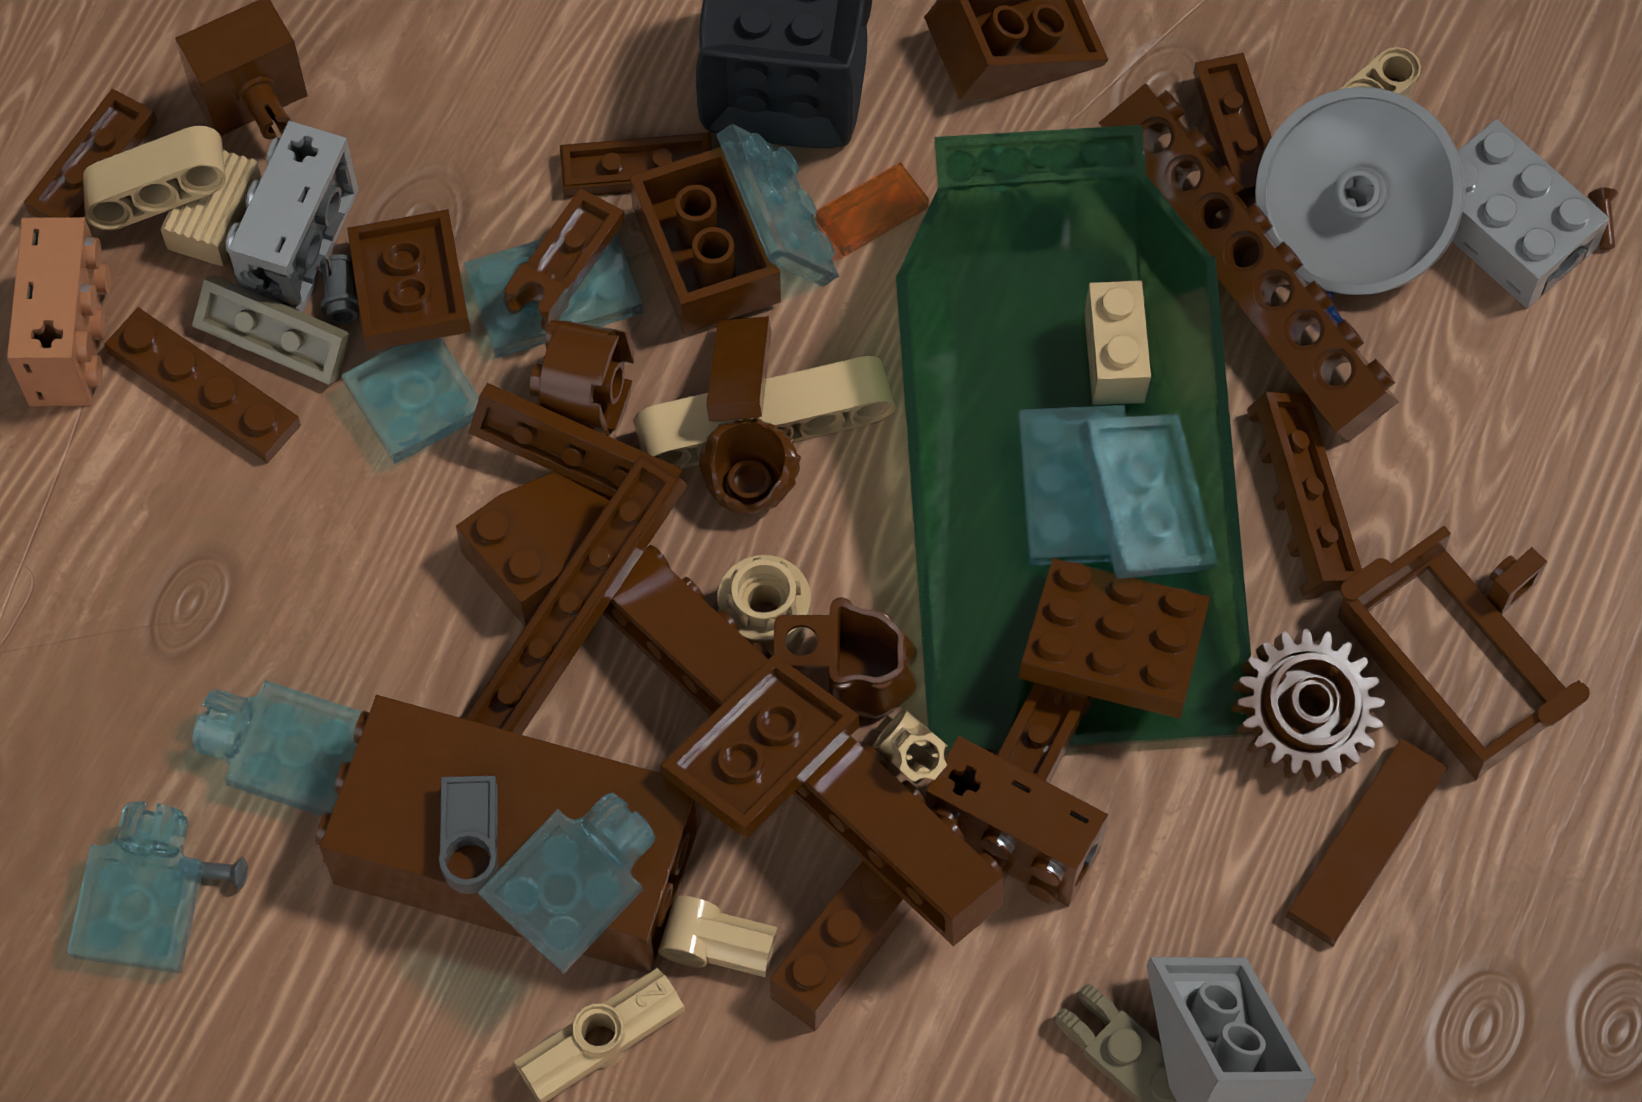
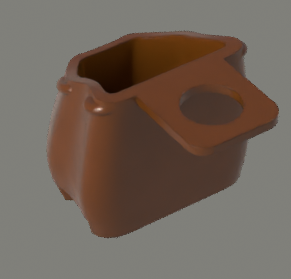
(864, 655)

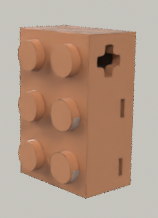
(58, 312)

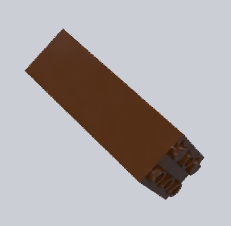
(389, 818)

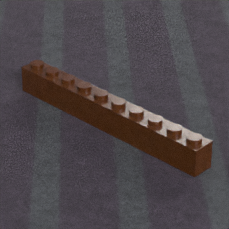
(850, 792)

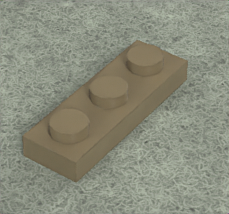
(271, 329)

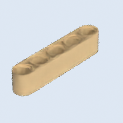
(798, 403)

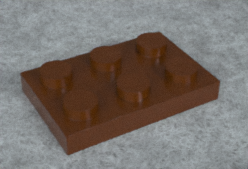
(408, 280)
(760, 746)

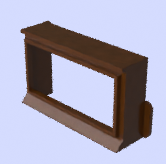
(1383, 579)

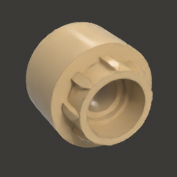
(765, 580)

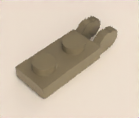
(1120, 1050)

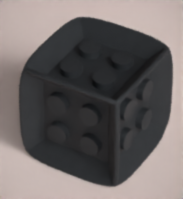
(783, 68)

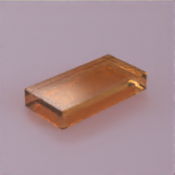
(872, 209)

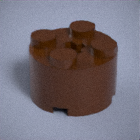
(584, 374)

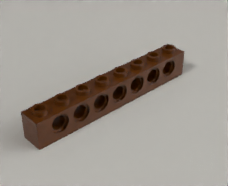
(1346, 406)

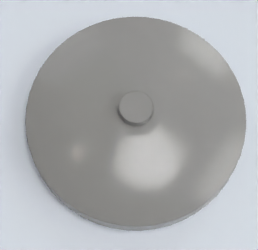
(1362, 189)

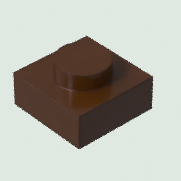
(1515, 578)

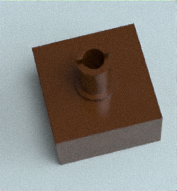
(243, 69)

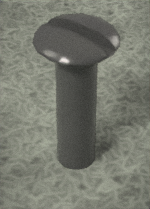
(230, 872)

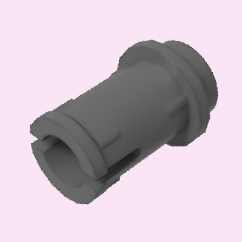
(339, 290)

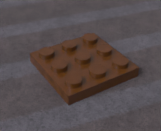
(1115, 638)

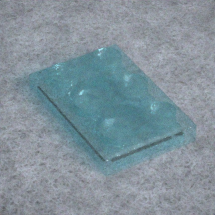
(778, 205)
(601, 299)
(1057, 486)
(1147, 495)

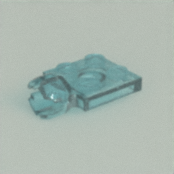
(279, 743)
(571, 879)
(138, 893)

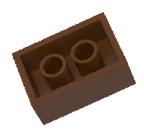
(703, 240)

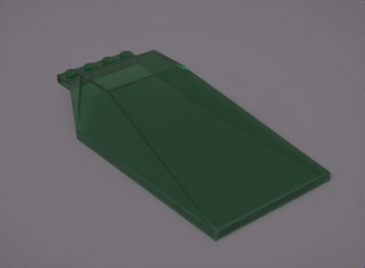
(1000, 328)

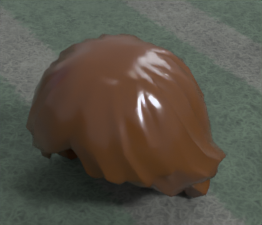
(749, 465)

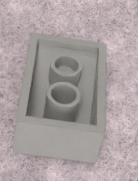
(1223, 1033)

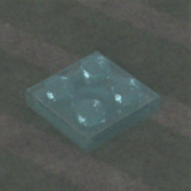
(412, 396)

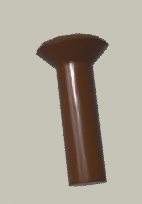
(1603, 199)

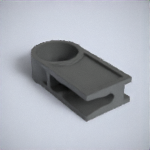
(469, 819)

